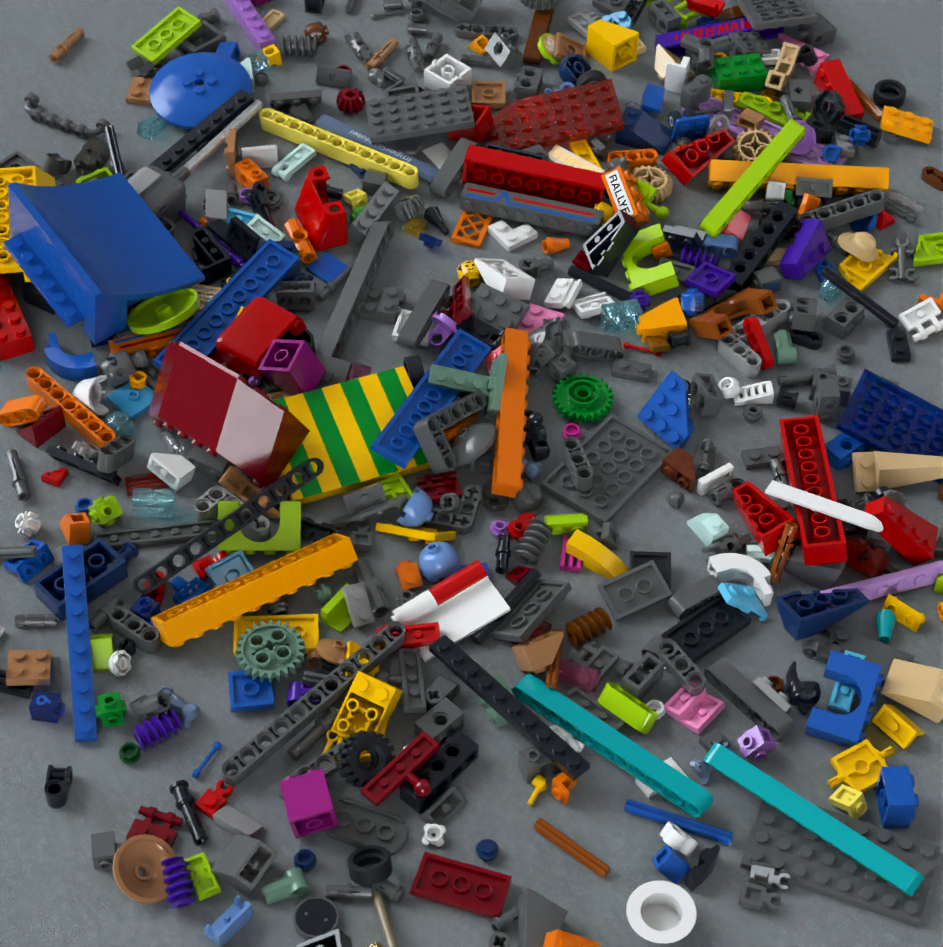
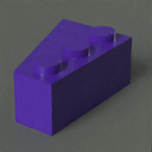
(806, 251)

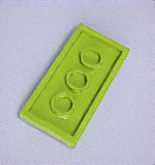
(166, 35)

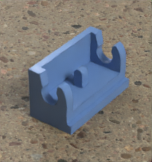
(229, 922)

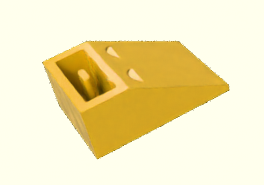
(366, 706)

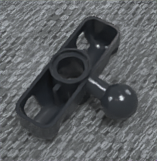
(536, 436)

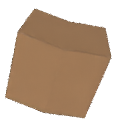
(750, 119)

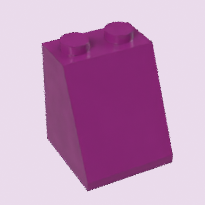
(292, 366)
(308, 803)

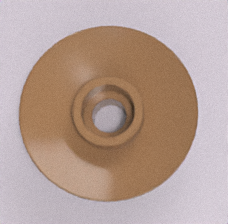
(332, 650)

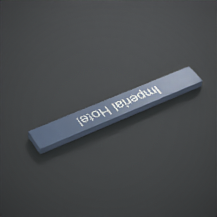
(341, 129)

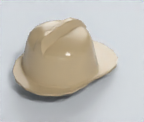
(859, 244)

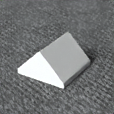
(262, 156)

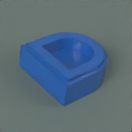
(831, 153)

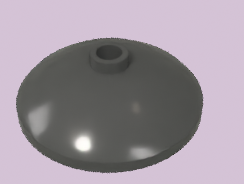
(473, 442)

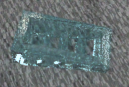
(151, 127)

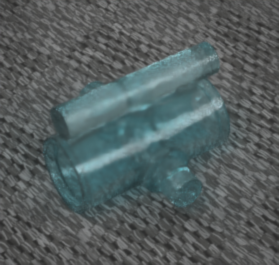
(153, 502)

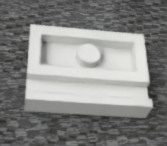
(563, 293)
(590, 305)

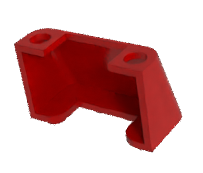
(324, 227)

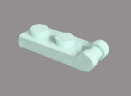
(293, 162)

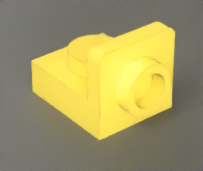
(356, 198)
(849, 800)

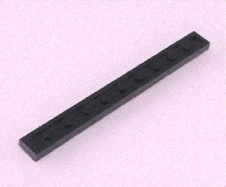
(509, 708)

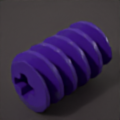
(697, 259)
(157, 728)
(177, 882)

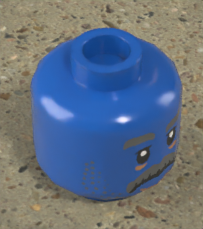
(692, 301)

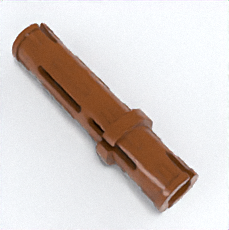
(789, 530)

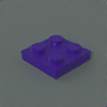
(710, 279)

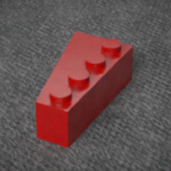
(833, 76)
(694, 157)
(762, 516)
(904, 530)

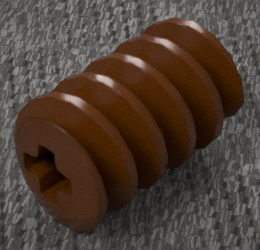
(585, 625)

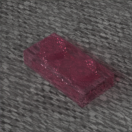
(579, 675)

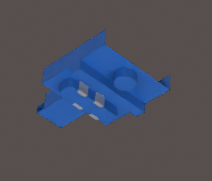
(188, 590)

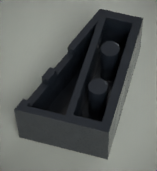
(208, 255)

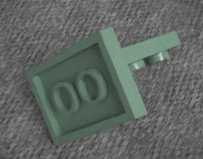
(472, 382)

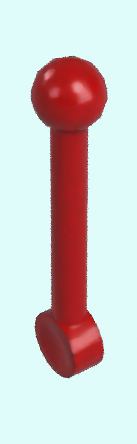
(627, 345)

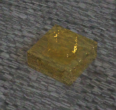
(414, 227)

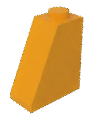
(662, 320)

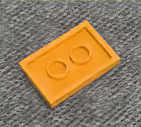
(906, 124)

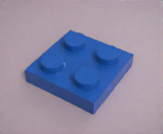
(249, 693)

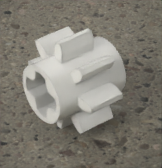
(27, 523)

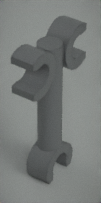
(900, 273)

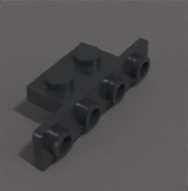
(236, 236)

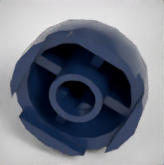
(572, 67)

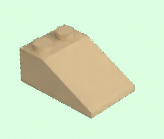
(916, 687)

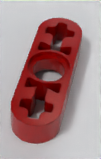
(758, 341)

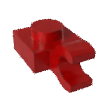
(200, 565)

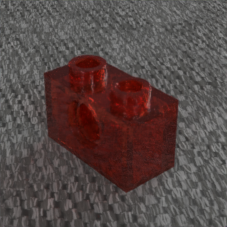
(873, 566)

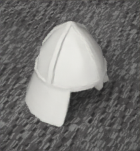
(90, 393)

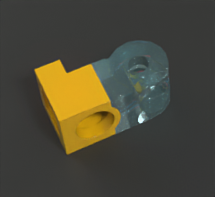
(265, 57)

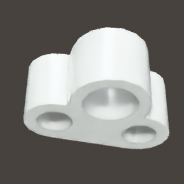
(678, 839)

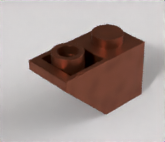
(680, 469)

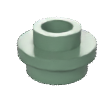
(323, 593)

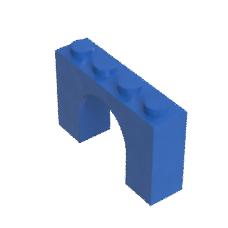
(847, 728)

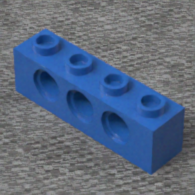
(840, 450)

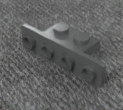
(366, 502)

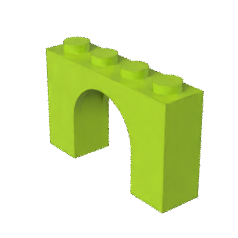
(652, 279)
(286, 539)

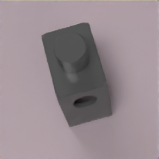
(817, 33)

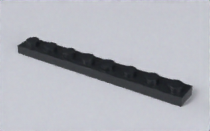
(203, 131)

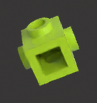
(104, 510)

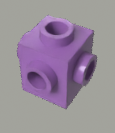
(756, 743)

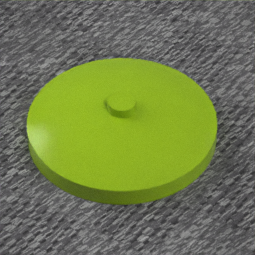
(163, 311)

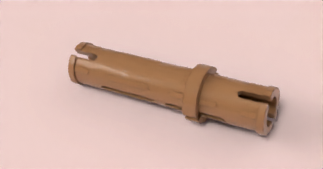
(63, 48)
(378, 58)

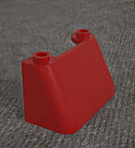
(252, 332)

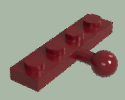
(461, 301)
(402, 769)

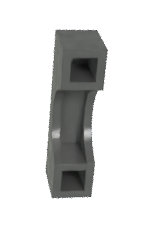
(371, 212)

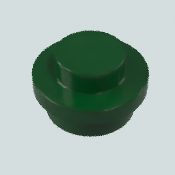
(129, 753)

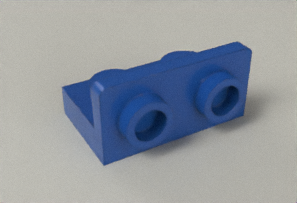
(29, 567)

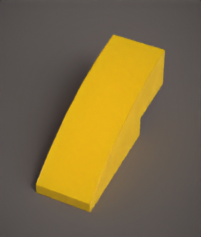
(595, 555)

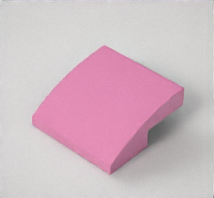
(693, 711)

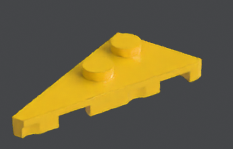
(415, 534)

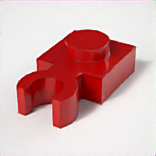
(213, 800)

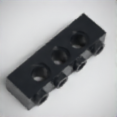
(451, 767)

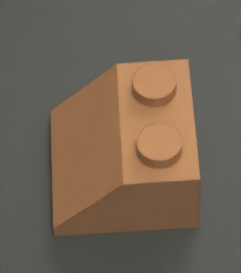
(537, 652)

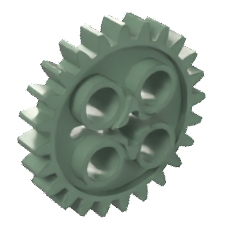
(270, 650)

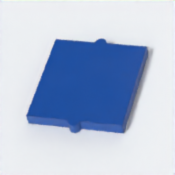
(326, 268)

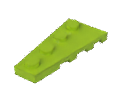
(772, 110)

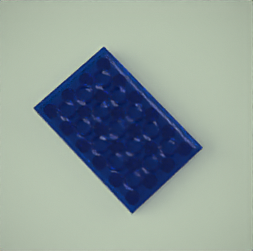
(892, 418)

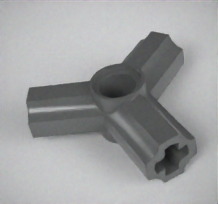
(705, 48)

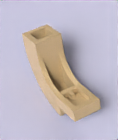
(784, 68)

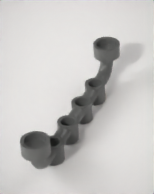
(80, 130)

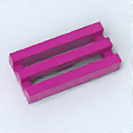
(569, 567)

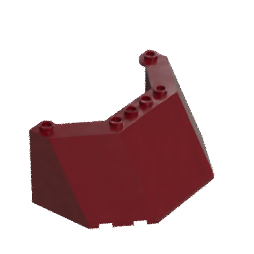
(224, 414)

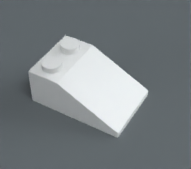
(505, 278)

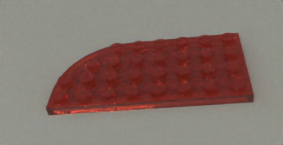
(558, 117)

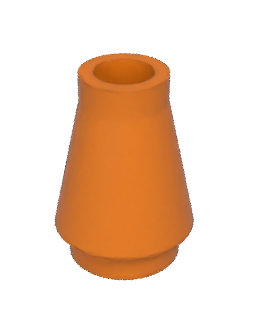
(554, 245)

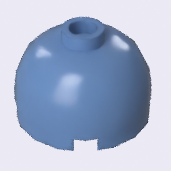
(416, 510)
(438, 561)

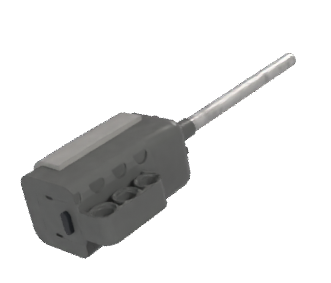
(166, 191)

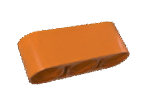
(636, 157)
(22, 410)

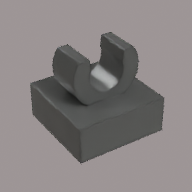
(608, 536)

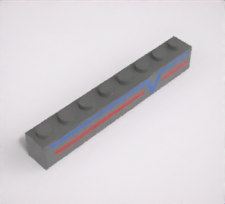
(531, 209)

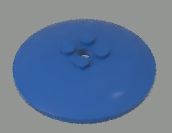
(182, 102)

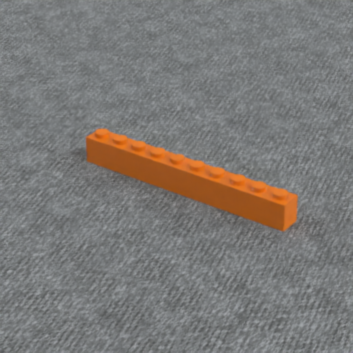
(511, 417)

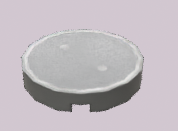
(315, 917)

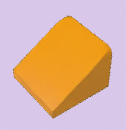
(479, 45)

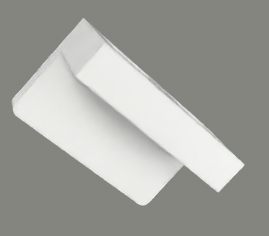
(676, 75)

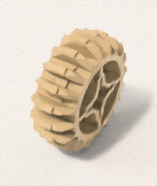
(745, 144)
(656, 178)

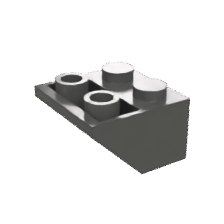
(244, 863)

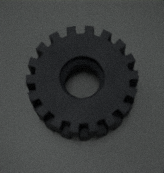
(349, 757)

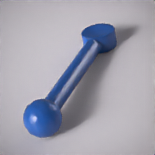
(216, 746)

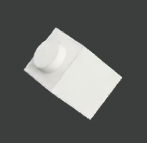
(171, 469)

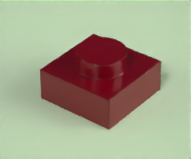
(581, 260)

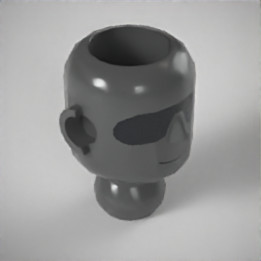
(121, 365)

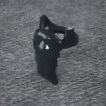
(794, 688)

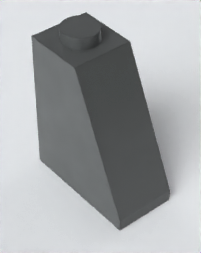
(821, 576)
(537, 918)

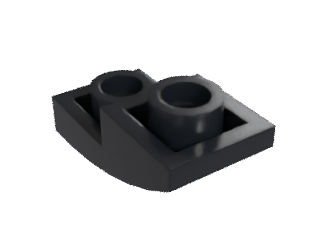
(706, 864)

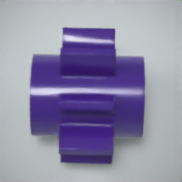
(643, 298)

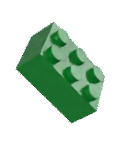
(739, 73)

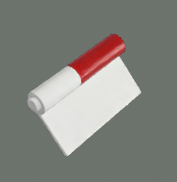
(458, 603)

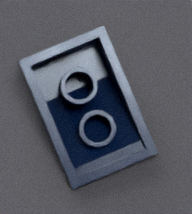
(643, 132)

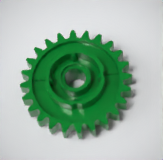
(582, 398)

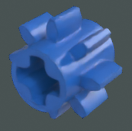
(859, 135)

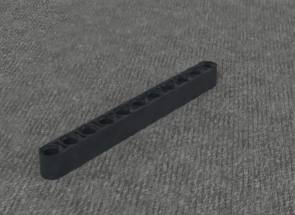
(219, 528)

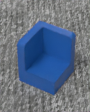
(671, 864)

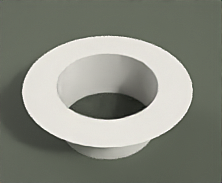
(661, 912)

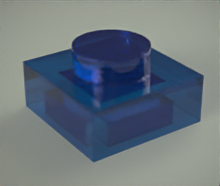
(429, 240)

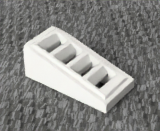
(763, 390)

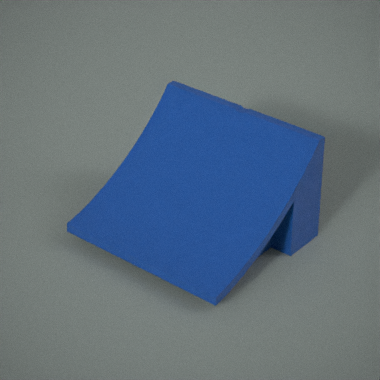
(94, 251)

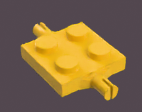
(859, 766)

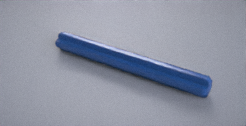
(686, 824)

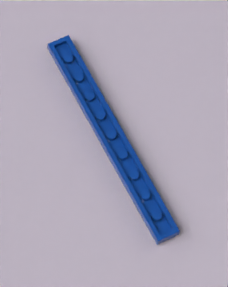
(79, 644)

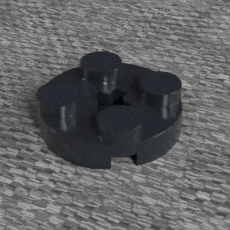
(835, 103)

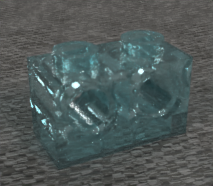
(620, 315)

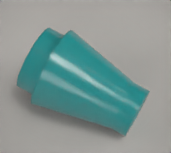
(885, 624)

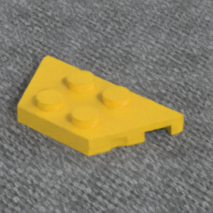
(862, 273)

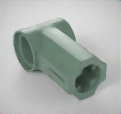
(784, 350)
(292, 885)

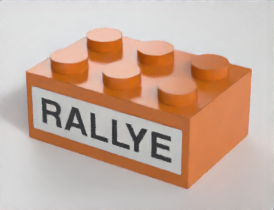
(625, 195)

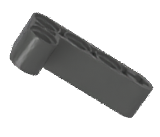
(451, 170)

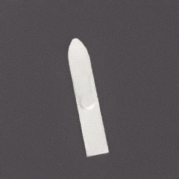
(824, 506)

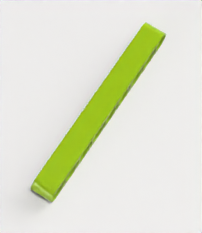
(752, 178)

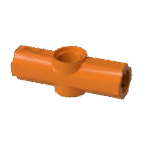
(300, 237)

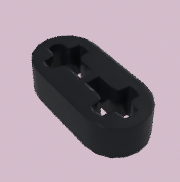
(806, 338)

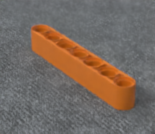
(74, 411)

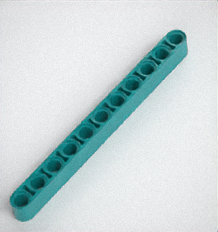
(614, 746)
(814, 819)

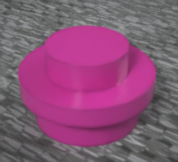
(571, 430)

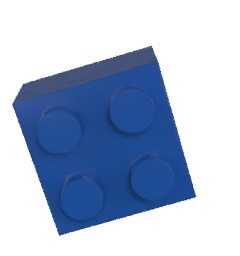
(896, 797)

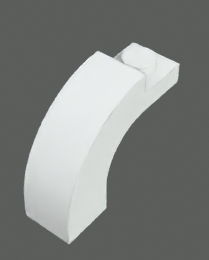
(743, 569)

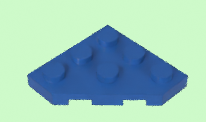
(669, 411)

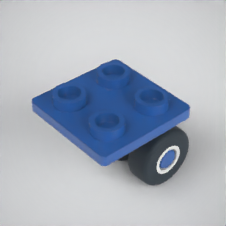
(688, 124)

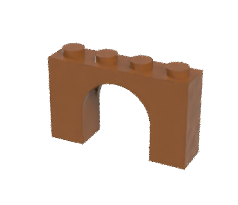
(716, 320)

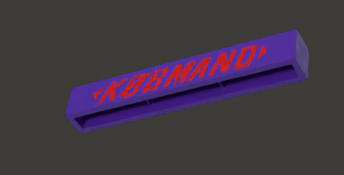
(672, 40)

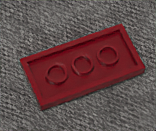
(461, 885)

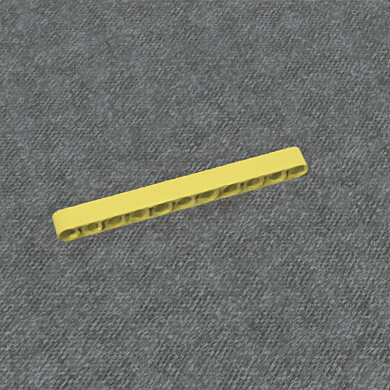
(338, 147)

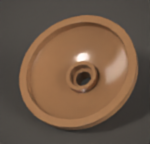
(143, 854)

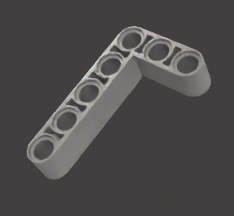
(735, 345)

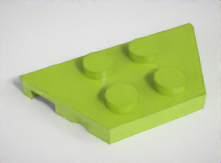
(929, 250)

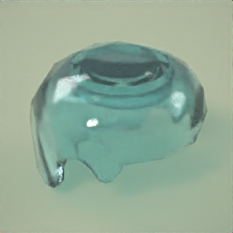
(828, 291)
(120, 423)

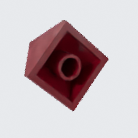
(44, 428)

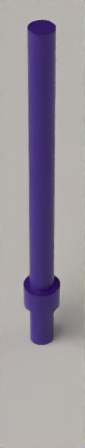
(237, 261)

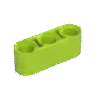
(627, 708)

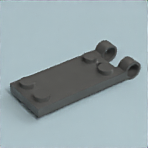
(847, 640)

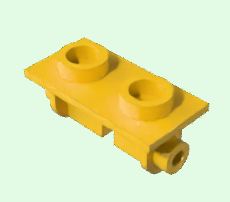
(904, 614)

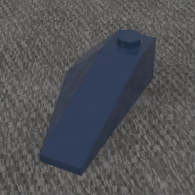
(811, 613)

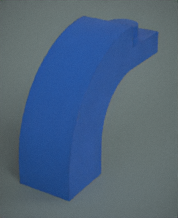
(69, 366)

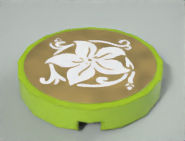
(546, 47)

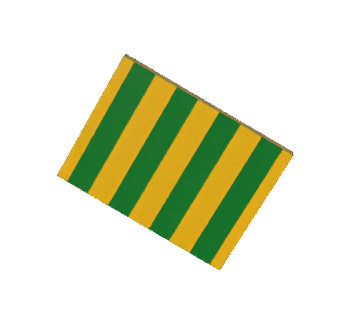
(342, 428)

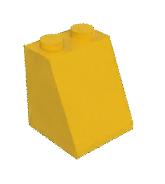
(611, 44)

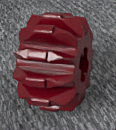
(350, 101)

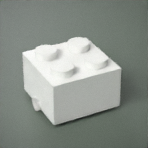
(447, 73)

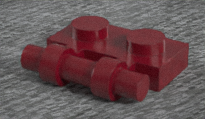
(439, 485)
(147, 827)

